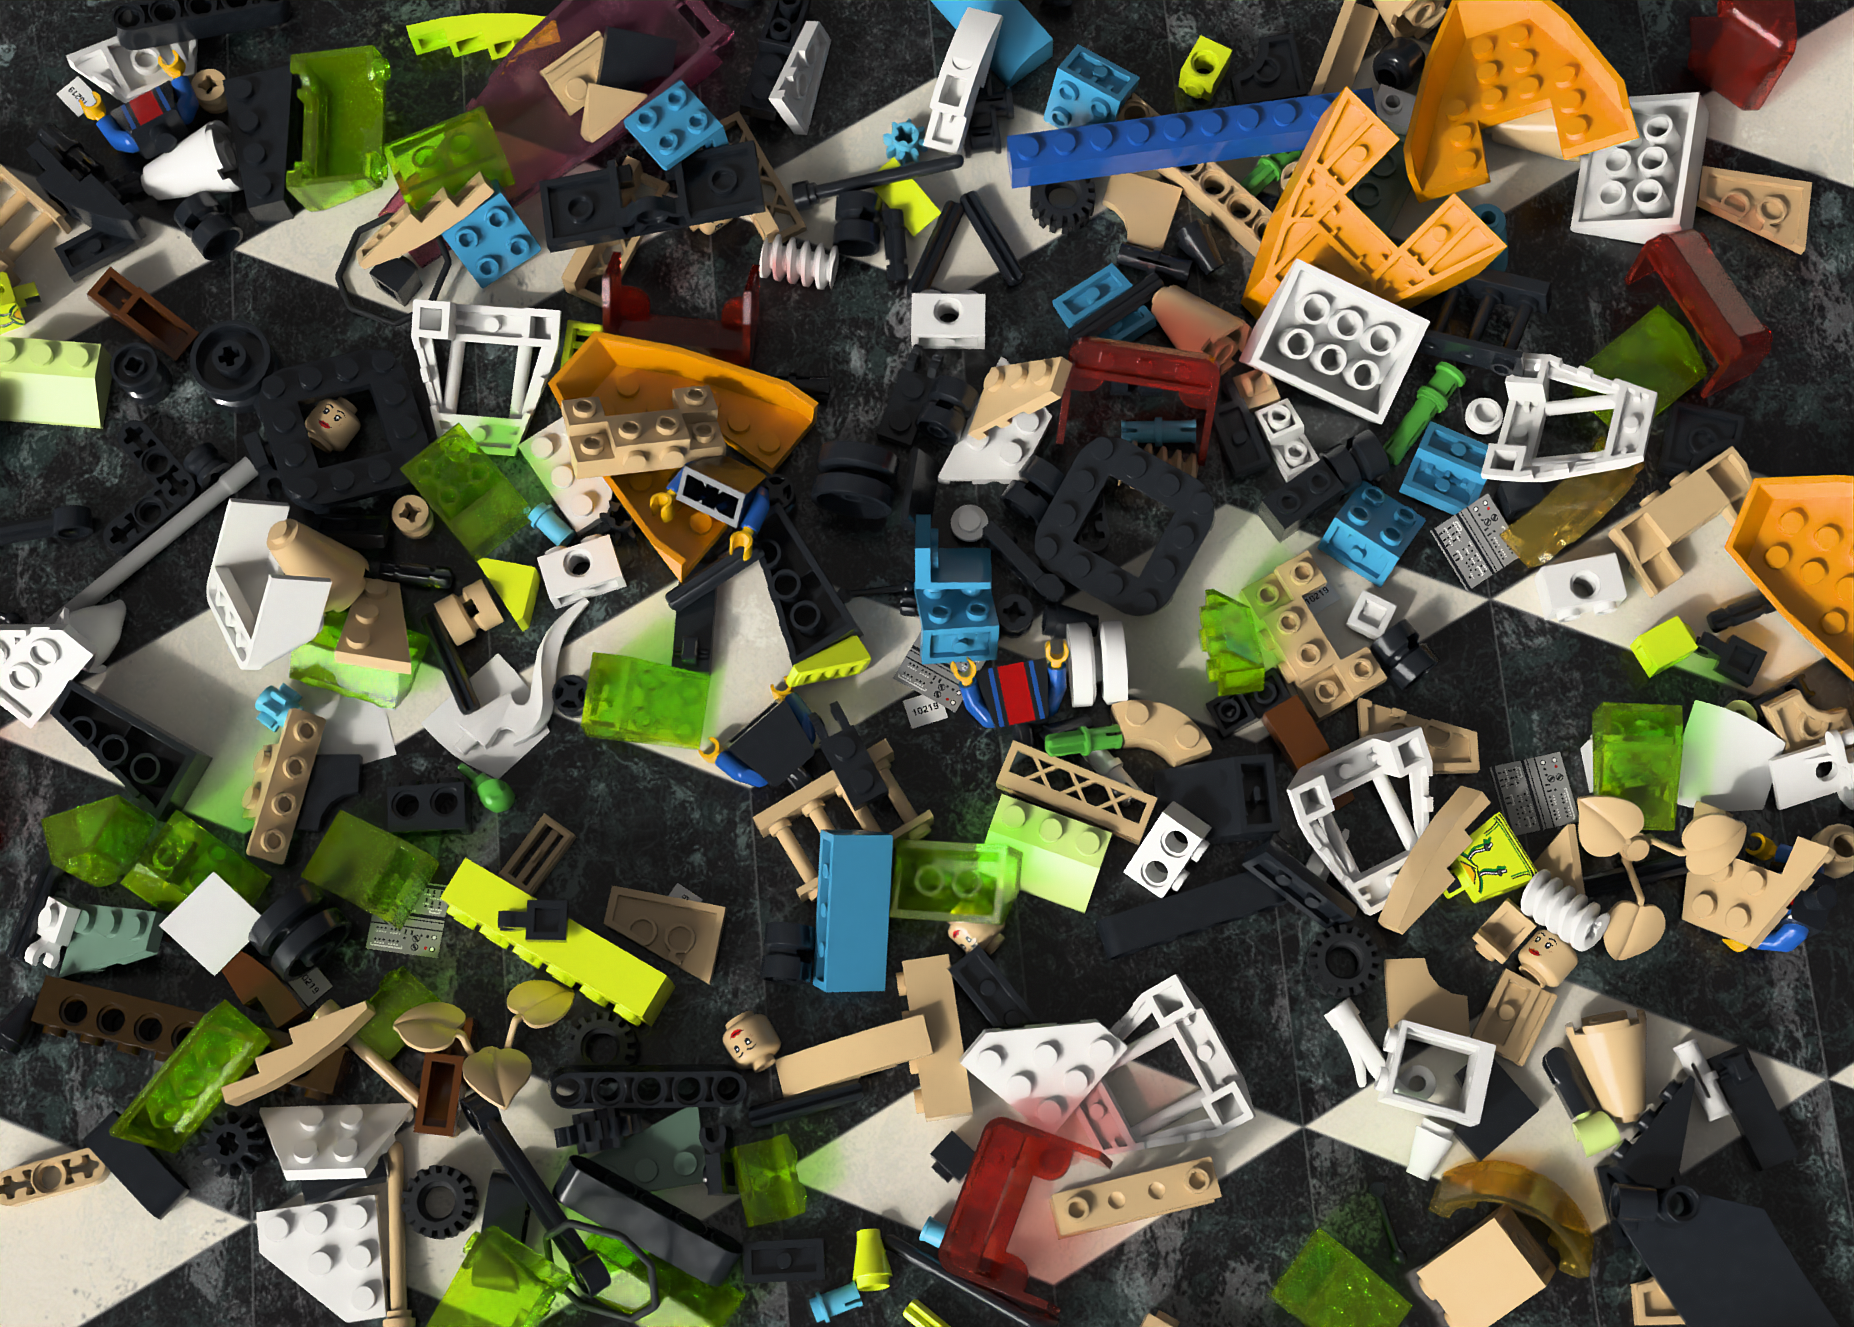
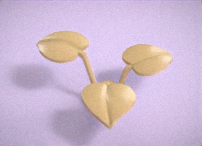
(1615, 826)
(491, 1071)

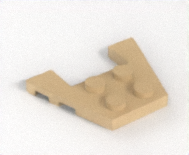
(1747, 899)

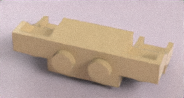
(642, 440)
(1676, 514)
(1300, 643)

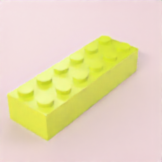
(586, 958)

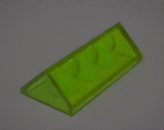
(192, 1080)
(682, 1297)

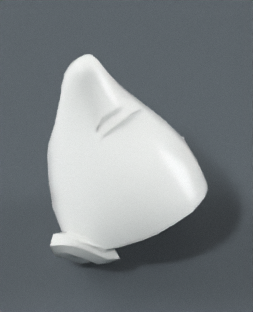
(100, 626)

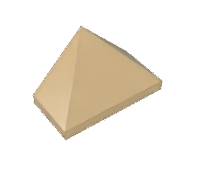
(606, 108)
(1563, 859)

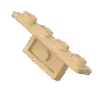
(280, 785)

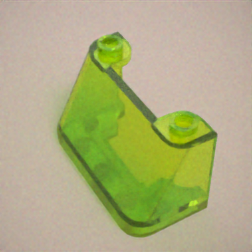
(341, 126)
(500, 1285)

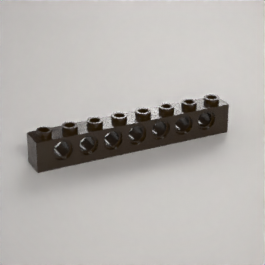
(62, 997)

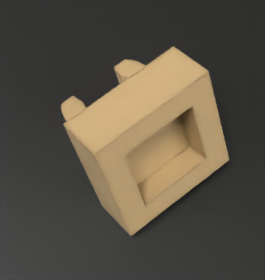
(1257, 389)

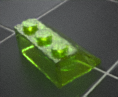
(447, 157)
(1651, 355)
(316, 667)
(98, 839)
(954, 881)

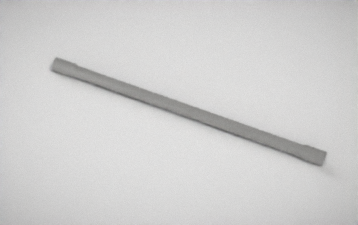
(228, 484)

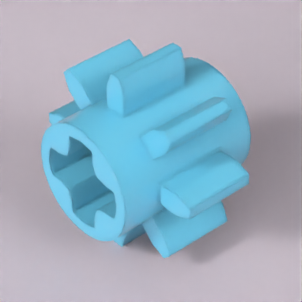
(905, 142)
(275, 705)

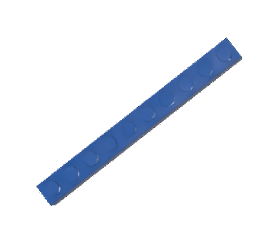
(1168, 140)

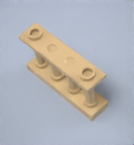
(50, 214)
(810, 802)
(1134, 1197)

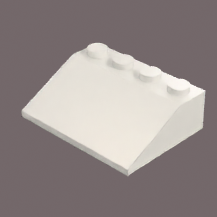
(1649, 181)
(1335, 341)

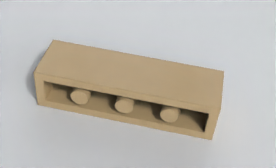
(942, 1077)

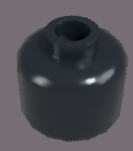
(1399, 63)

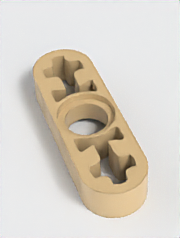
(21, 1174)

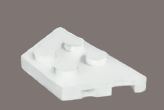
(131, 72)
(998, 454)
(333, 1138)

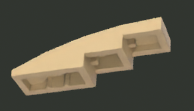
(413, 228)
(1425, 869)
(310, 1045)
(854, 1056)

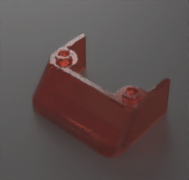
(1743, 49)
(1708, 301)
(730, 340)
(1188, 372)
(992, 1201)

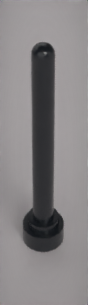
(809, 194)
(985, 1296)

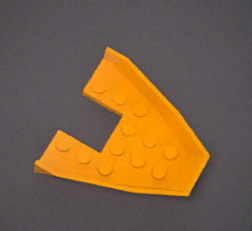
(1501, 65)
(1331, 233)
(755, 415)
(1800, 554)

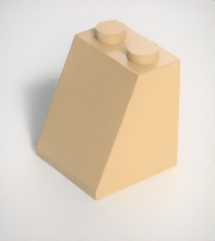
(1487, 1271)

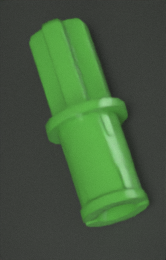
(1268, 170)
(1083, 741)

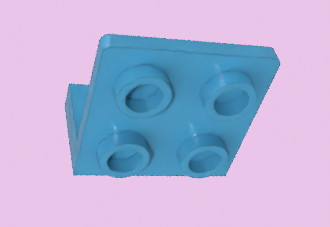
(1088, 90)
(675, 126)
(492, 239)
(1371, 533)
(948, 567)
(957, 625)

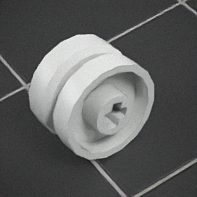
(1097, 663)

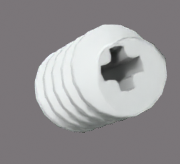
(799, 262)
(1563, 912)

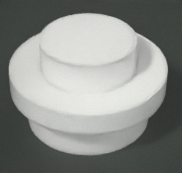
(1483, 416)
(968, 523)

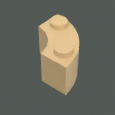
(1160, 730)

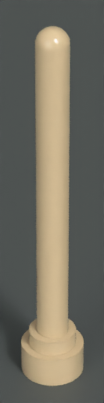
(377, 1061)
(399, 1315)

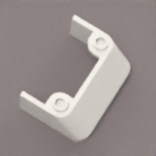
(251, 597)

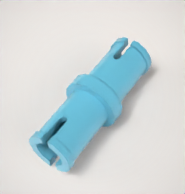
(1159, 431)

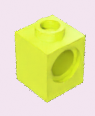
(1209, 56)
(1664, 646)

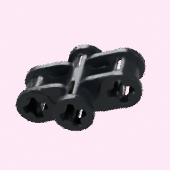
(983, 129)

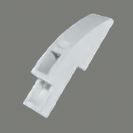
(960, 80)

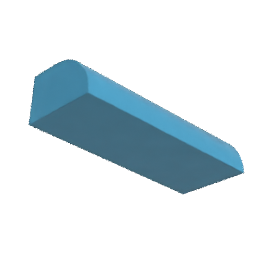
(1021, 39)
(852, 910)

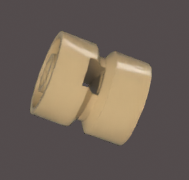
(457, 619)

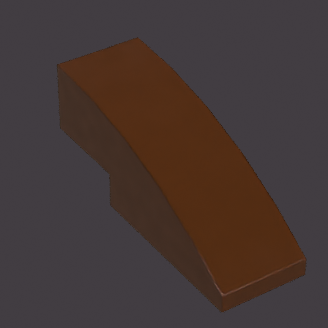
(142, 314)
(1299, 739)
(260, 985)
(444, 1086)

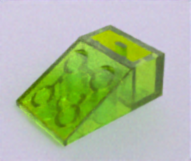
(467, 492)
(644, 702)
(1639, 757)
(182, 859)
(371, 869)
(1335, 1288)

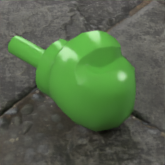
(492, 793)

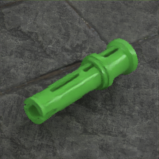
(1431, 400)

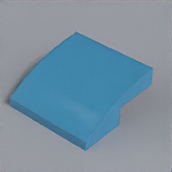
(1095, 293)
(1446, 470)

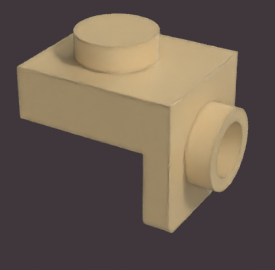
(1503, 932)

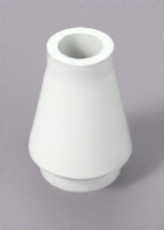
(1428, 1148)

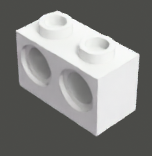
(1164, 847)

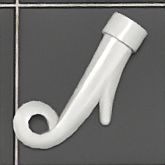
(1367, 1055)

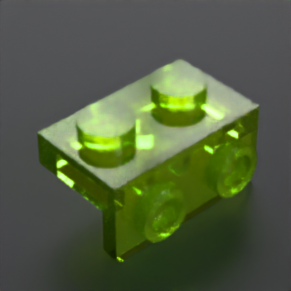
(396, 995)
(769, 1180)

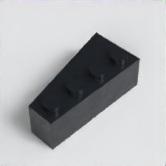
(803, 596)
(138, 753)

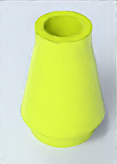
(871, 1263)

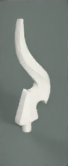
(533, 716)

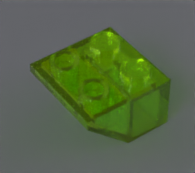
(1231, 645)

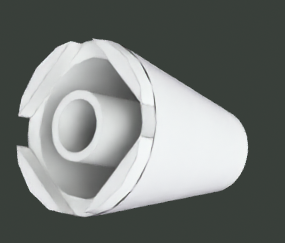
(196, 164)

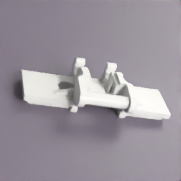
(1795, 772)

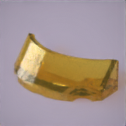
(1568, 511)
(1527, 1191)

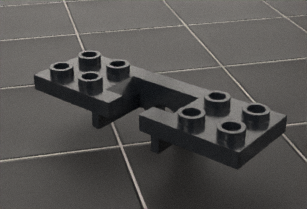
(710, 188)

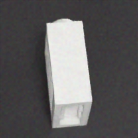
(1475, 1081)

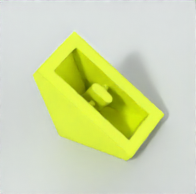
(516, 587)

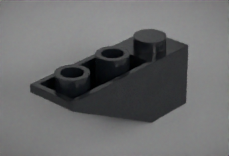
(1658, 1146)

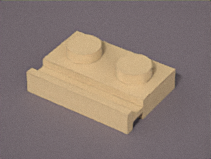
(573, 71)
(1514, 1017)

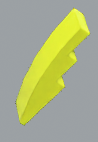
(473, 33)

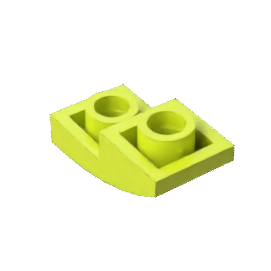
(910, 198)

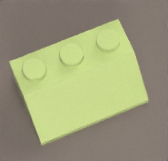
(54, 382)
(1058, 851)

